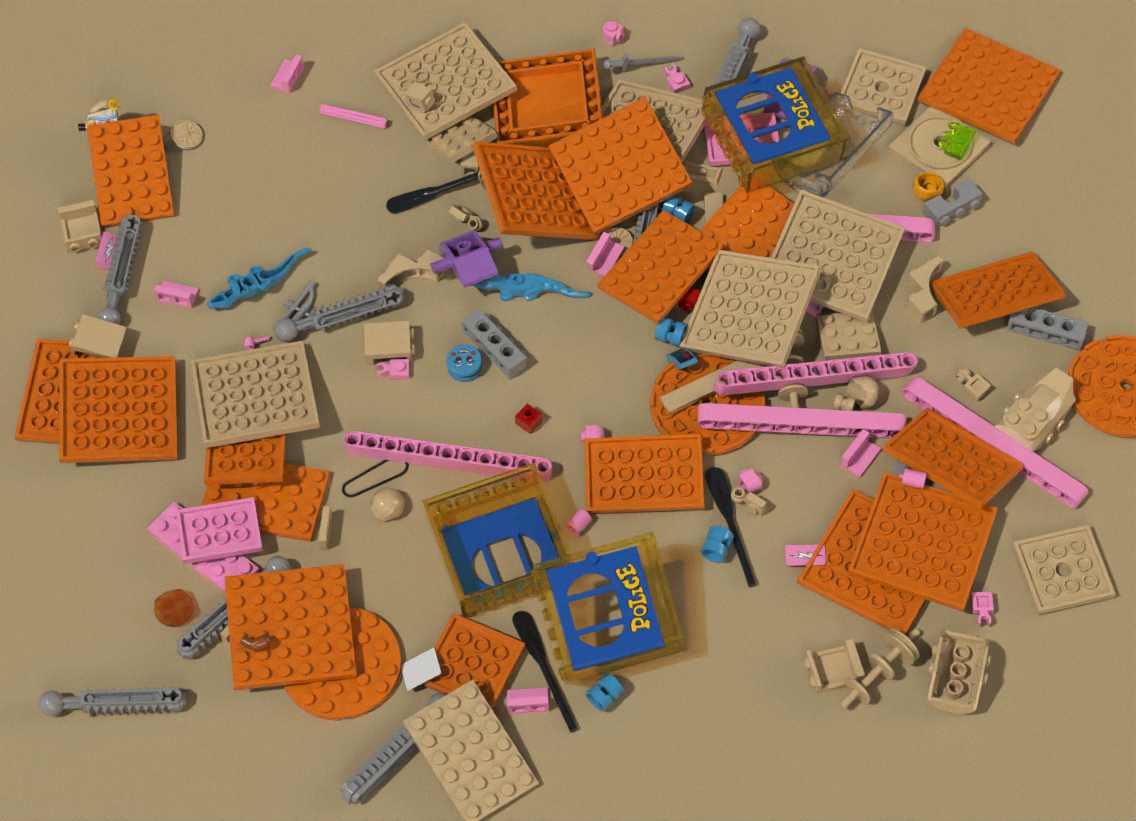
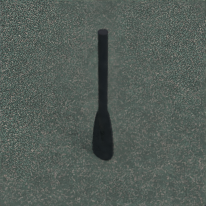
(414, 198)
(720, 492)
(529, 635)

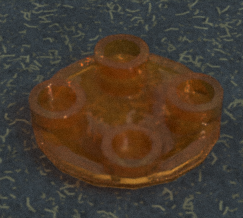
(173, 608)

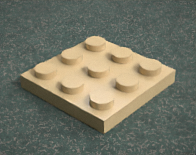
(458, 139)
(847, 336)

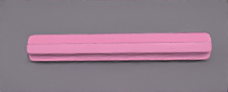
(353, 115)

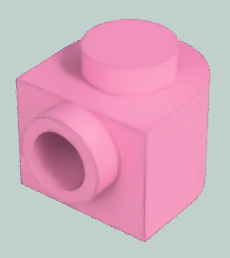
(612, 32)
(592, 431)
(750, 480)

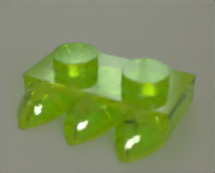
(957, 140)

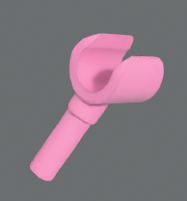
(249, 342)

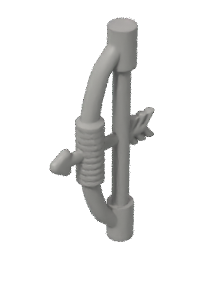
(305, 308)

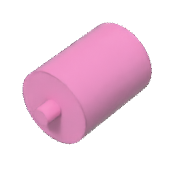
(913, 478)
(578, 522)

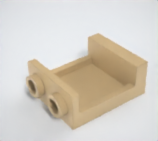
(80, 226)
(97, 337)
(388, 340)
(832, 666)

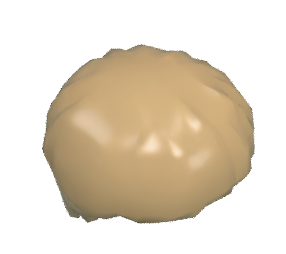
(864, 390)
(387, 504)

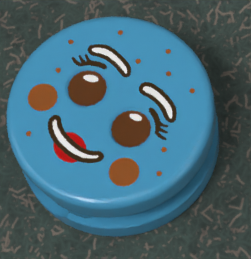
(464, 363)

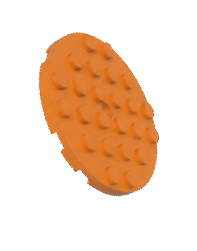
(1097, 386)
(686, 420)
(376, 669)

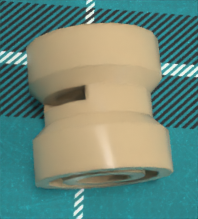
(844, 404)

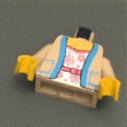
(102, 112)

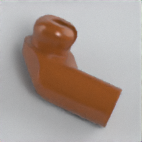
(256, 644)

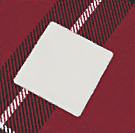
(420, 669)

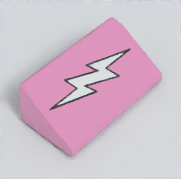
(106, 250)
(801, 554)

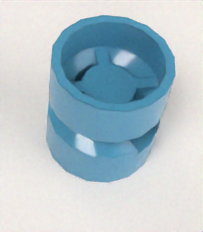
(679, 209)
(665, 328)
(717, 544)
(603, 693)

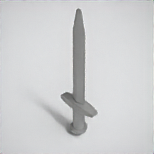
(625, 62)

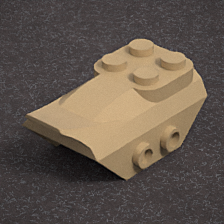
(1038, 410)
(958, 671)

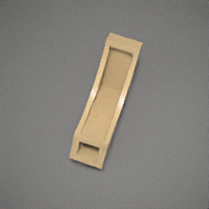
(405, 269)
(921, 301)

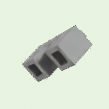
(966, 197)

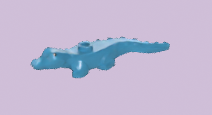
(254, 282)
(528, 286)

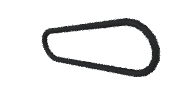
(376, 485)

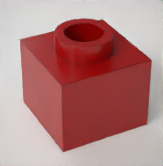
(689, 300)
(528, 418)

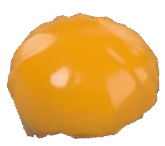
(928, 186)

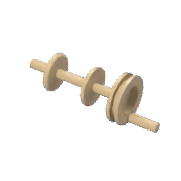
(794, 392)
(900, 647)

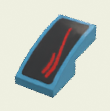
(681, 358)

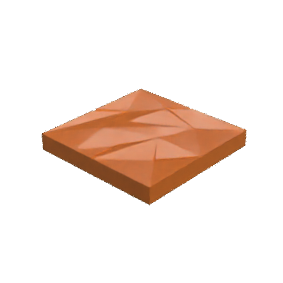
(551, 100)

